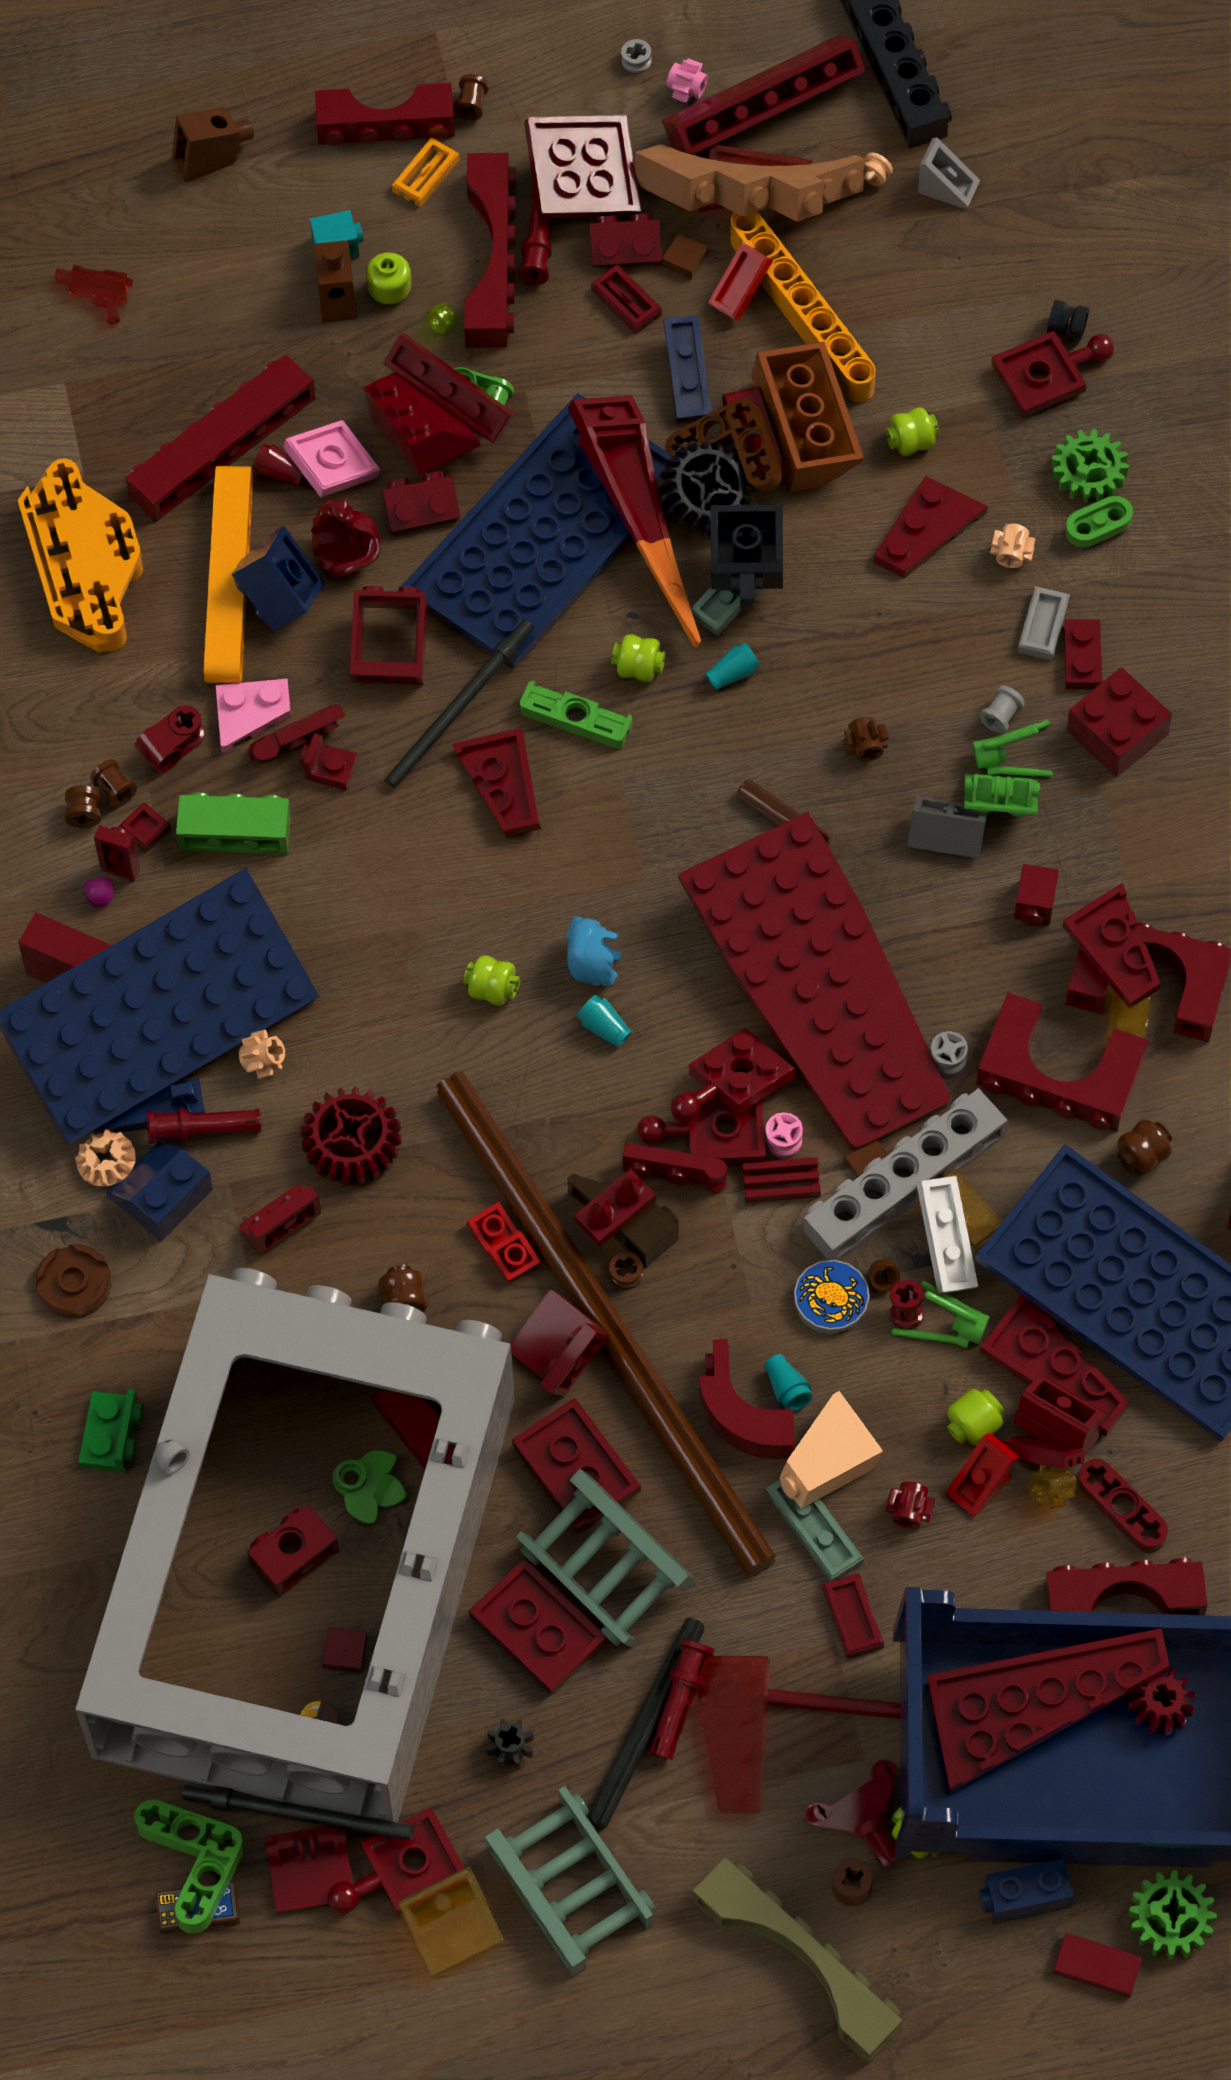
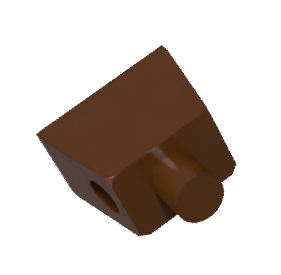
(207, 141)
(335, 271)

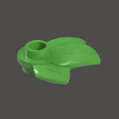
(374, 1487)

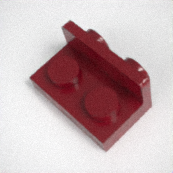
(281, 1218)

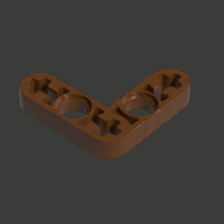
(736, 431)

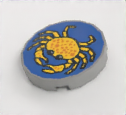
(831, 1296)

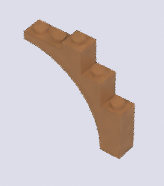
(744, 188)

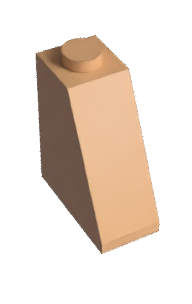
(829, 1454)

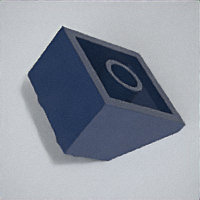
(278, 579)
(162, 1188)

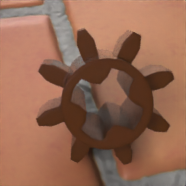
(865, 739)

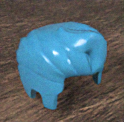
(587, 955)

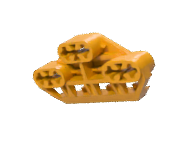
(92, 556)

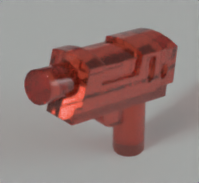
(104, 288)

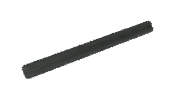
(641, 1731)

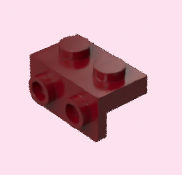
(625, 241)
(420, 502)

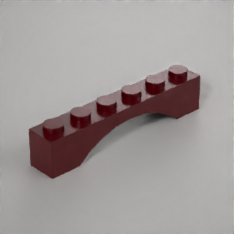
(486, 307)

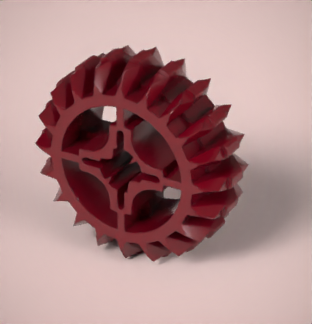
(372, 1119)

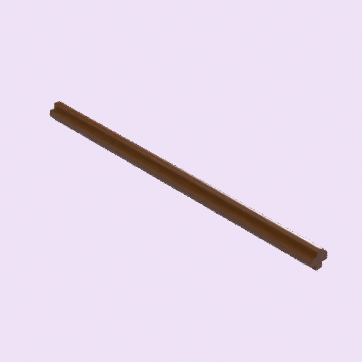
(621, 1346)

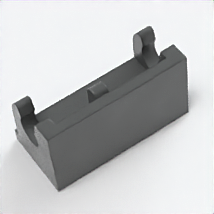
(946, 827)

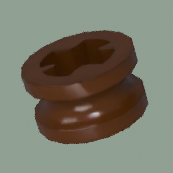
(629, 1280)

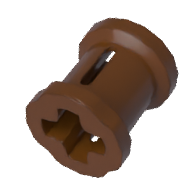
(471, 96)
(113, 783)

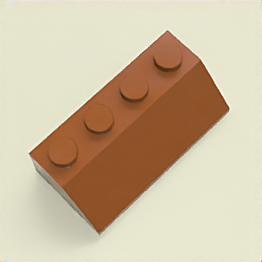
(807, 414)

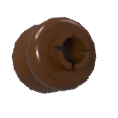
(1144, 1147)
(403, 1287)

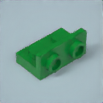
(109, 1431)

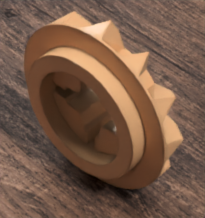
(108, 1171)

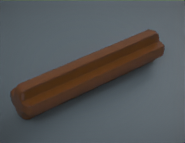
(770, 805)

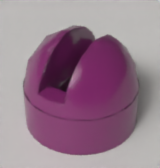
(99, 891)

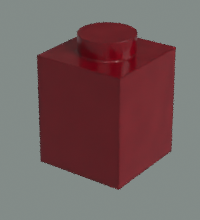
(1036, 894)

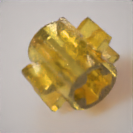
(1052, 1486)

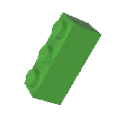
(233, 823)

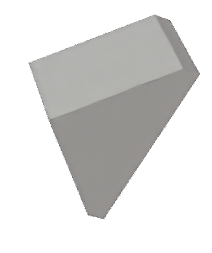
(945, 176)

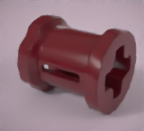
(901, 1302)

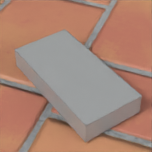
(1043, 623)

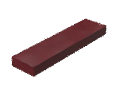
(448, 388)

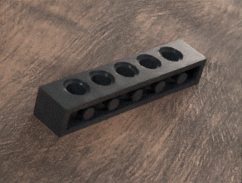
(882, 34)

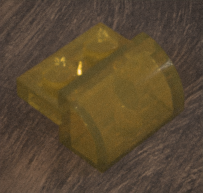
(449, 1921)

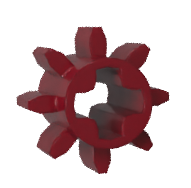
(910, 1505)

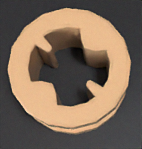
(876, 169)

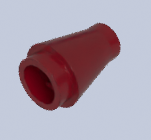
(277, 465)

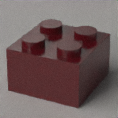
(1119, 721)

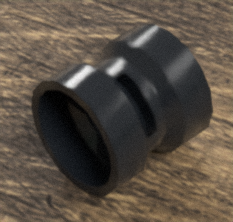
(1060, 318)

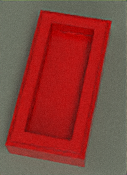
(740, 281)

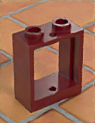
(388, 672)

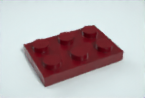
(571, 1442)
(538, 1626)

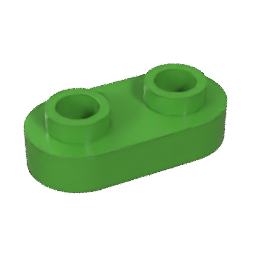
(1097, 522)

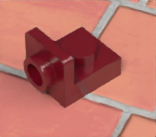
(327, 763)

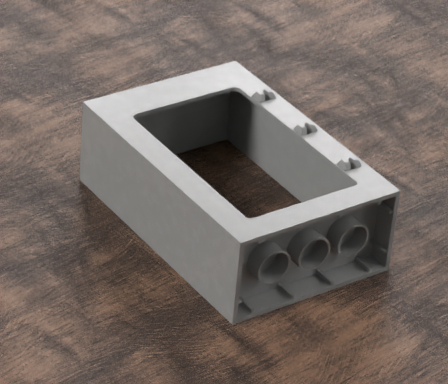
(261, 1748)

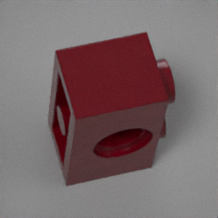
(285, 1570)

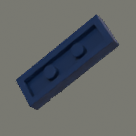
(687, 367)
(168, 1100)

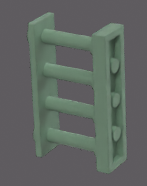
(641, 1548)
(551, 1915)

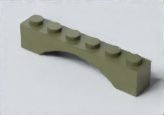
(739, 1904)

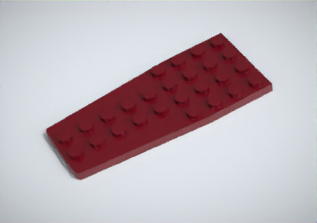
(818, 978)

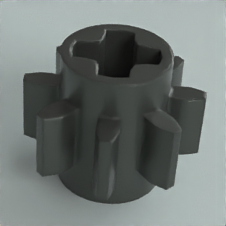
(505, 1734)

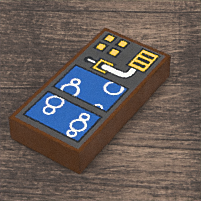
(226, 1913)

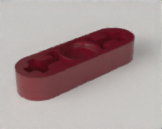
(1123, 1489)

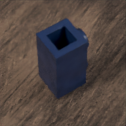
(1027, 1891)

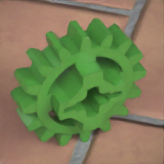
(1090, 466)
(1156, 1915)

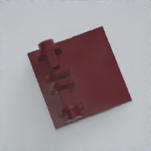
(306, 1866)

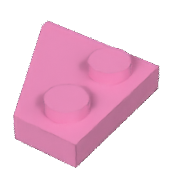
(250, 709)

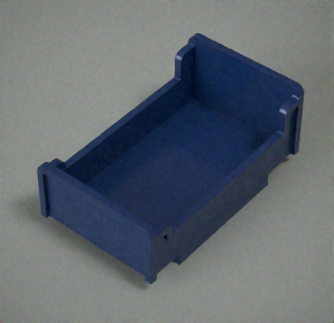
(1089, 1791)

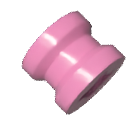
(787, 1127)

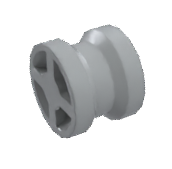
(949, 1044)

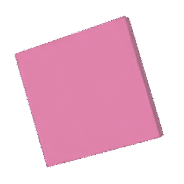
(331, 458)

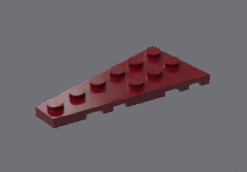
(1015, 1703)

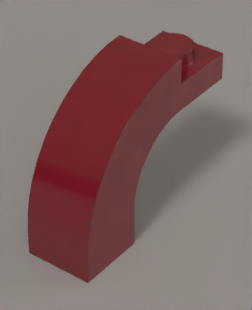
(744, 1427)

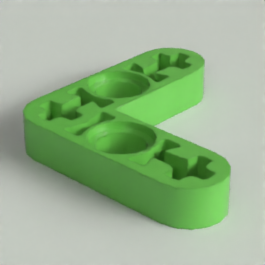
(208, 1856)

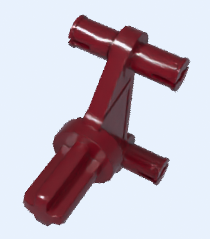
(862, 1812)

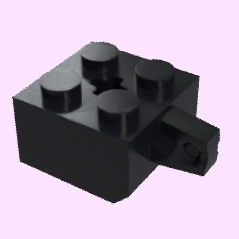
(746, 549)

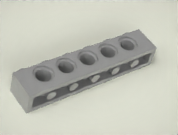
(838, 1237)

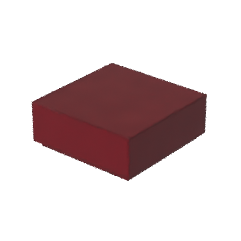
(145, 826)
(344, 1649)

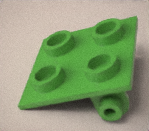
(1001, 794)

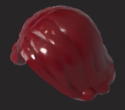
(343, 539)

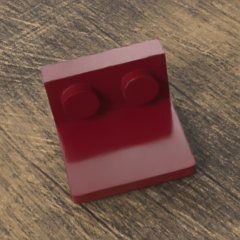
(558, 1343)

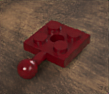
(1051, 356)
(736, 1089)
(739, 1147)
(386, 1860)

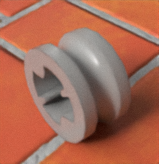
(643, 61)

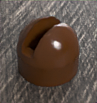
(891, 1272)

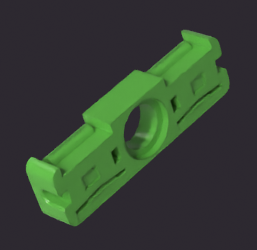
(552, 708)

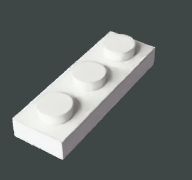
(947, 1235)

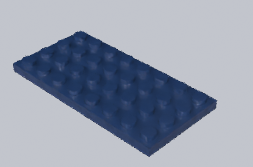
(527, 543)
(155, 1006)
(1123, 1284)

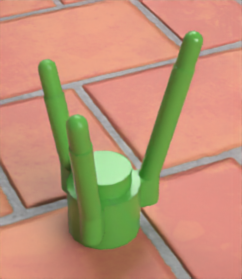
(991, 752)
(968, 1322)

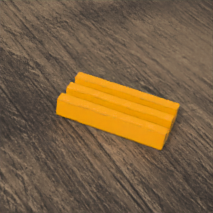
(434, 181)

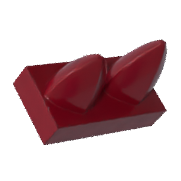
(615, 1207)

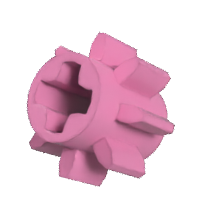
(687, 80)

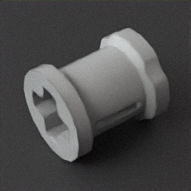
(1001, 709)

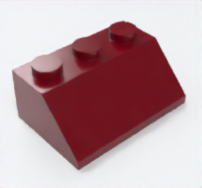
(417, 424)

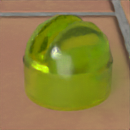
(441, 317)

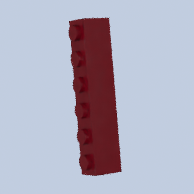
(764, 95)
(220, 437)

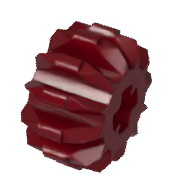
(1154, 1712)

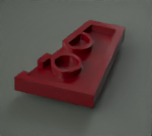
(1112, 942)

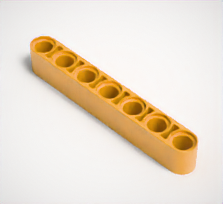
(811, 316)
(225, 601)

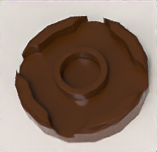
(73, 1281)

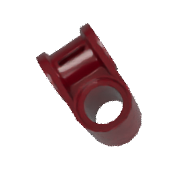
(171, 739)

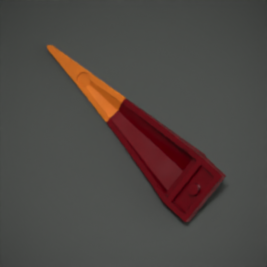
(620, 453)

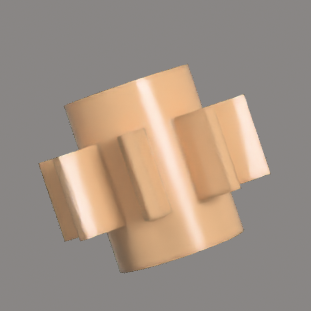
(1012, 545)
(262, 1054)

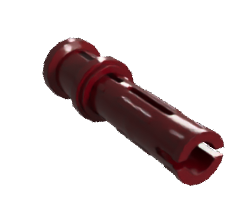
(536, 250)
(184, 1125)
(686, 1680)

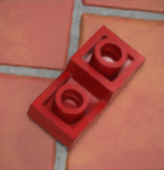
(502, 1242)

